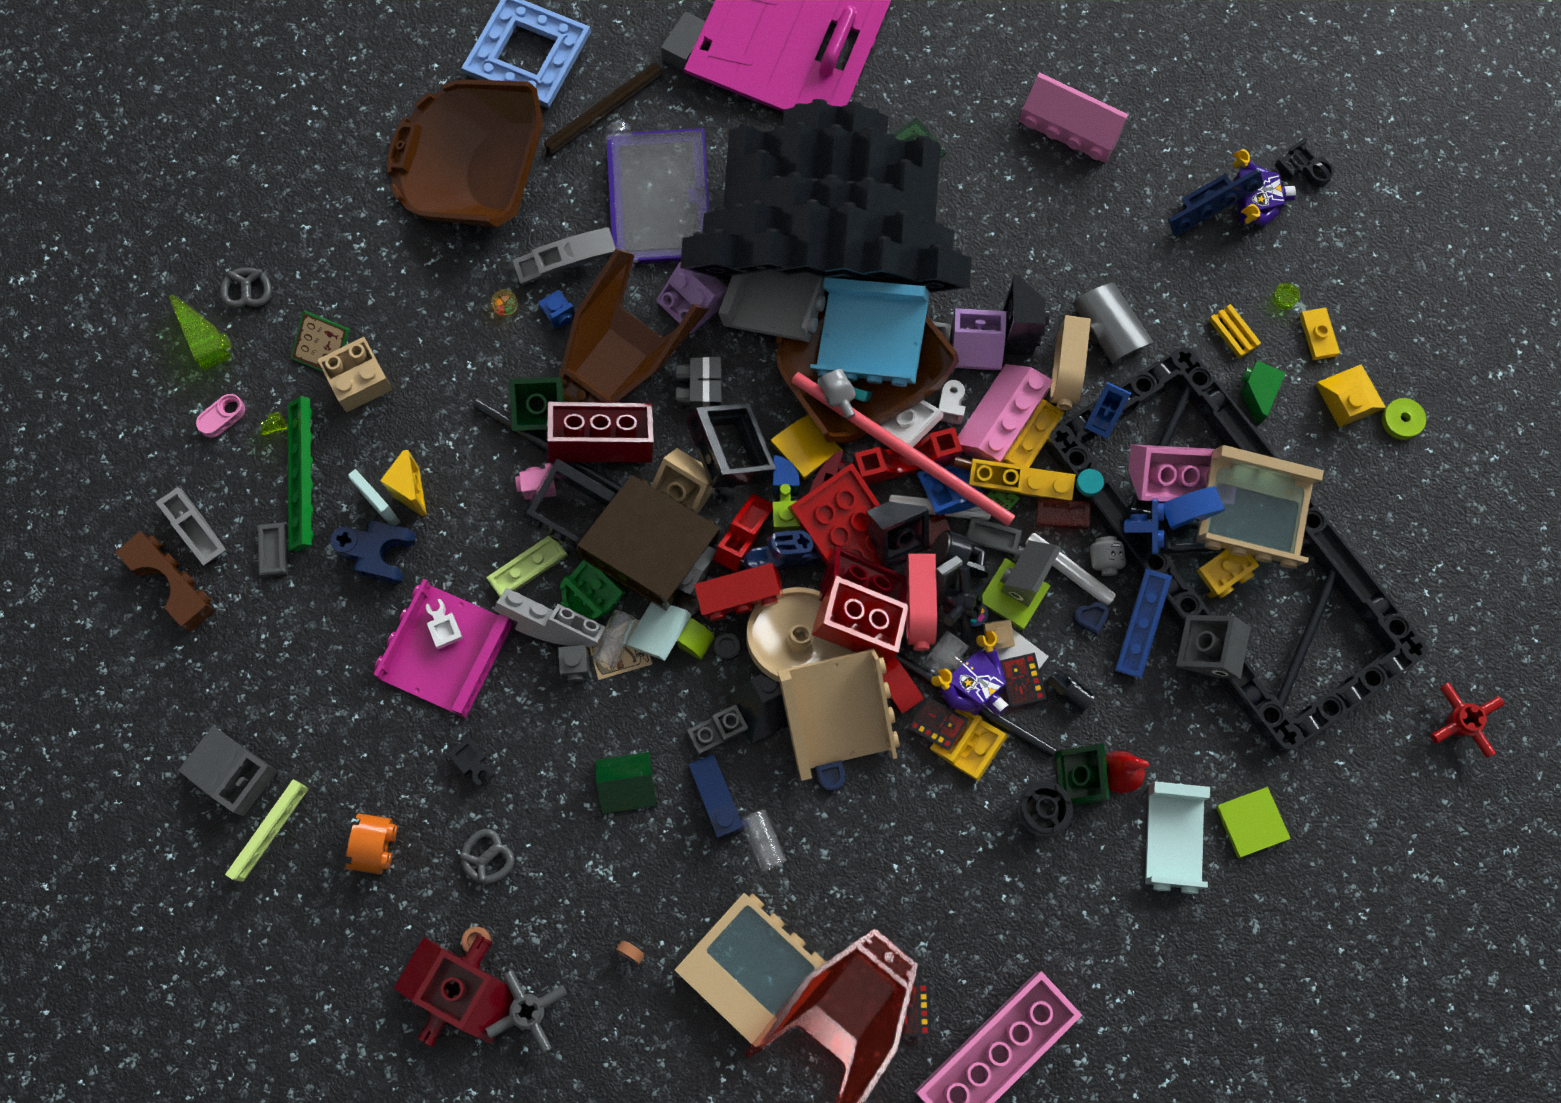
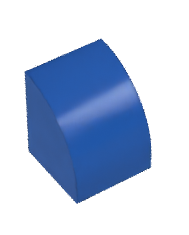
(785, 474)

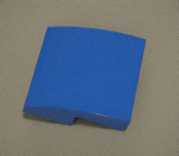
(943, 498)

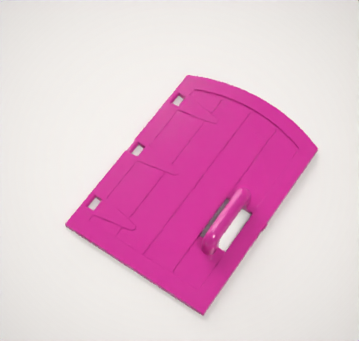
(772, 45)

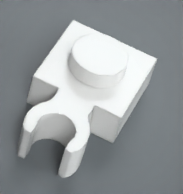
(443, 627)

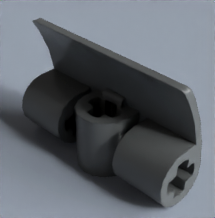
(1112, 323)

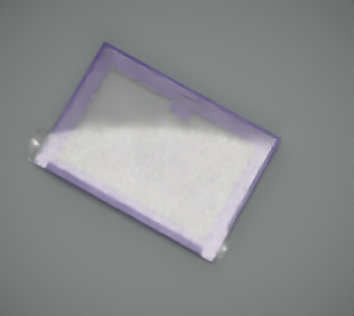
(656, 190)

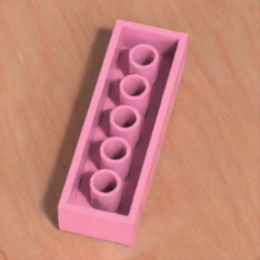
(1002, 1046)

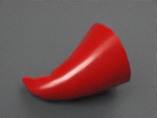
(1125, 771)

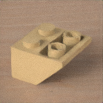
(354, 374)

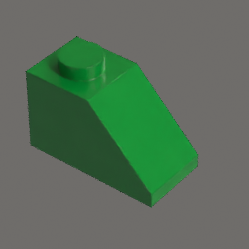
(1260, 389)

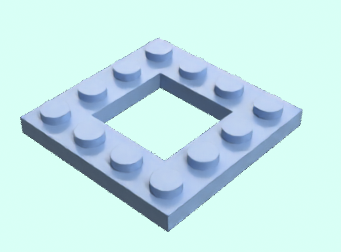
(567, 33)

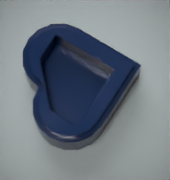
(1091, 617)

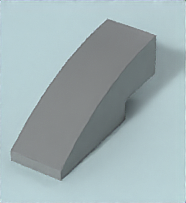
(191, 525)

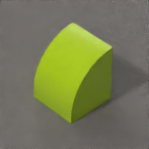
(695, 639)

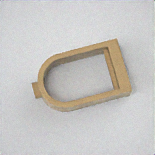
(1069, 362)

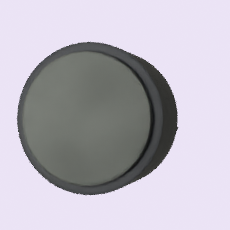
(950, 544)

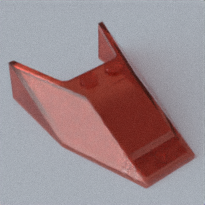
(851, 1010)

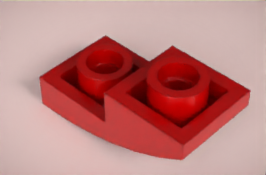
(902, 688)

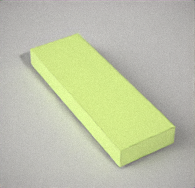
(527, 566)

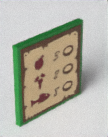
(316, 339)

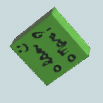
(1004, 499)

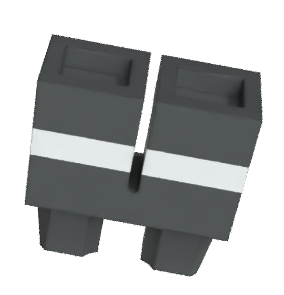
(705, 382)

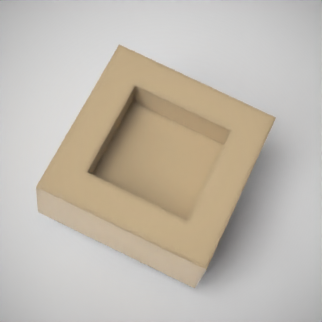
(1003, 631)

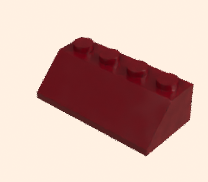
(600, 432)

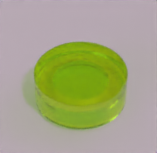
(1286, 295)

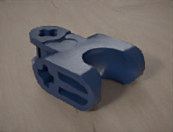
(370, 547)
(784, 551)

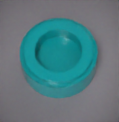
(1090, 482)

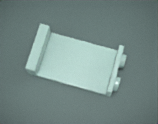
(1175, 837)

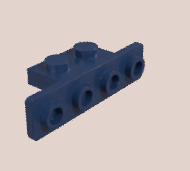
(1213, 198)

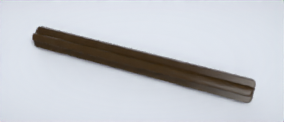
(603, 107)

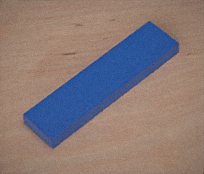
(1143, 623)

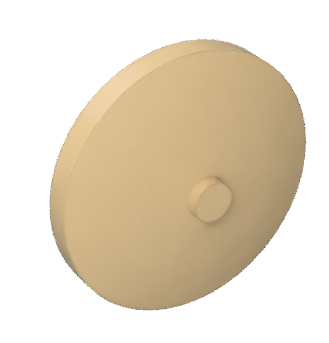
(781, 633)

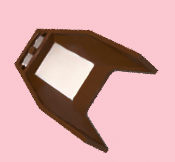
(611, 348)

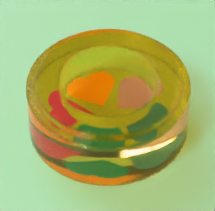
(504, 302)

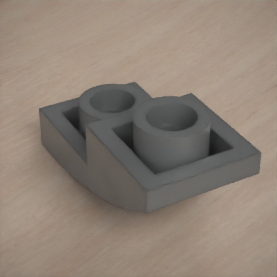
(716, 730)

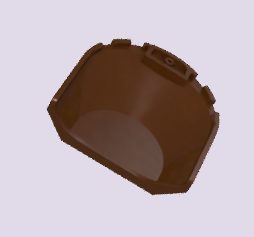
(467, 152)
(887, 400)

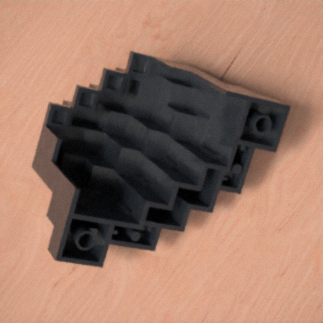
(829, 202)

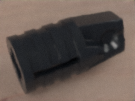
(1071, 690)

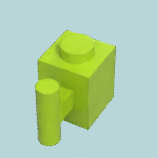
(782, 517)

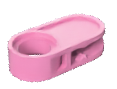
(215, 420)

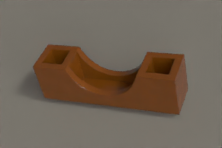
(184, 604)

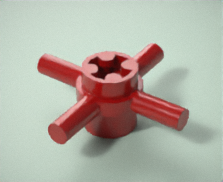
(1476, 716)

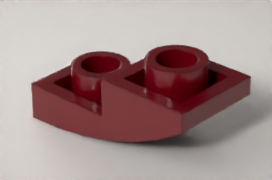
(831, 467)

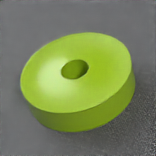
(1396, 426)

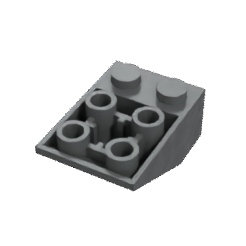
(227, 771)

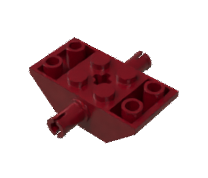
(428, 983)

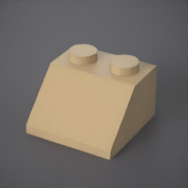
(683, 480)

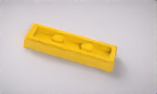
(1034, 435)

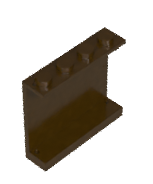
(647, 541)

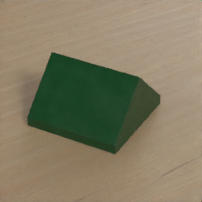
(530, 401)
(1084, 774)
(625, 783)

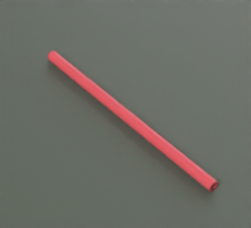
(910, 454)

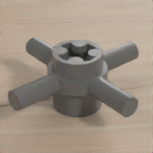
(515, 1019)

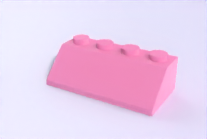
(1073, 118)
(1003, 412)
(1168, 470)

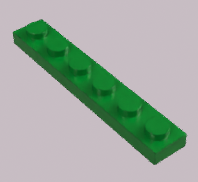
(299, 474)

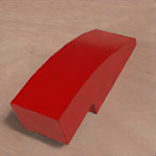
(743, 532)

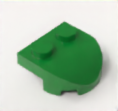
(590, 592)

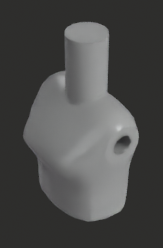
(838, 391)

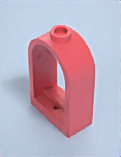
(922, 601)

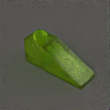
(203, 338)

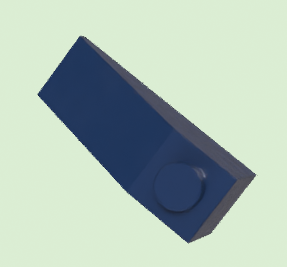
(716, 797)

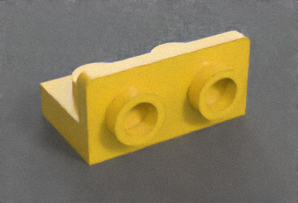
(1226, 570)

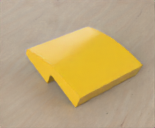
(804, 446)
(974, 748)

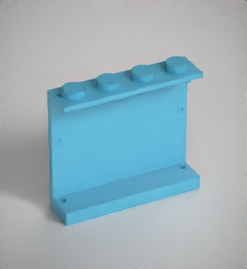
(872, 330)

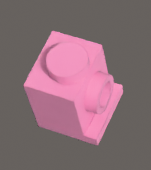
(530, 480)

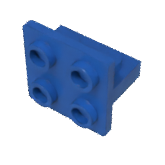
(1141, 523)

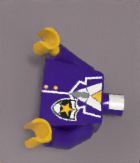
(1266, 201)
(976, 681)

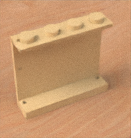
(838, 710)

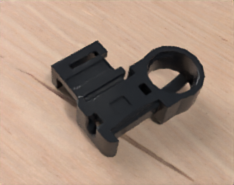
(1300, 159)

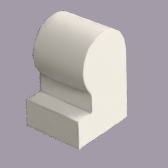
(950, 402)

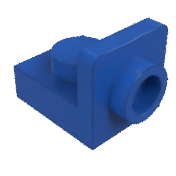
(557, 309)

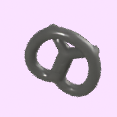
(245, 287)
(485, 858)

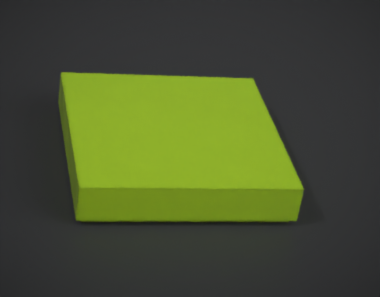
(1007, 607)
(1252, 822)

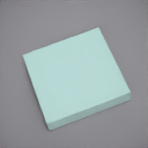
(373, 498)
(658, 630)

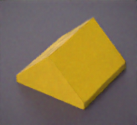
(405, 483)

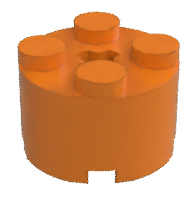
(370, 844)

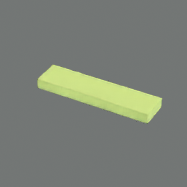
(267, 831)

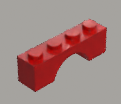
(885, 464)

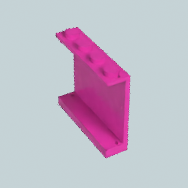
(449, 674)

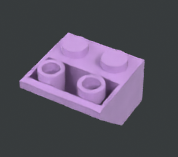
(691, 288)
(979, 338)

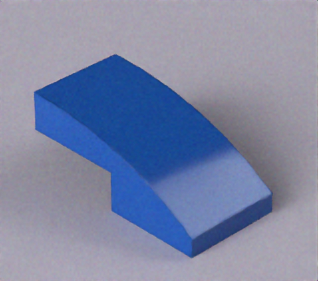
(1193, 506)

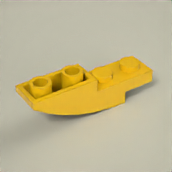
(1021, 480)

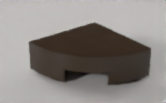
(688, 603)

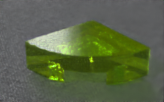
(274, 423)

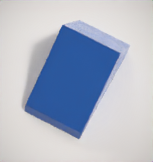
(1107, 410)

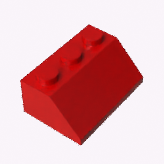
(739, 591)
(860, 619)

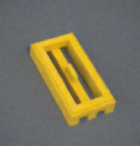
(1237, 328)

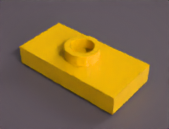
(1319, 334)

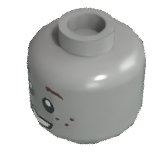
(1107, 555)

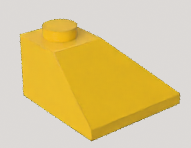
(1350, 395)

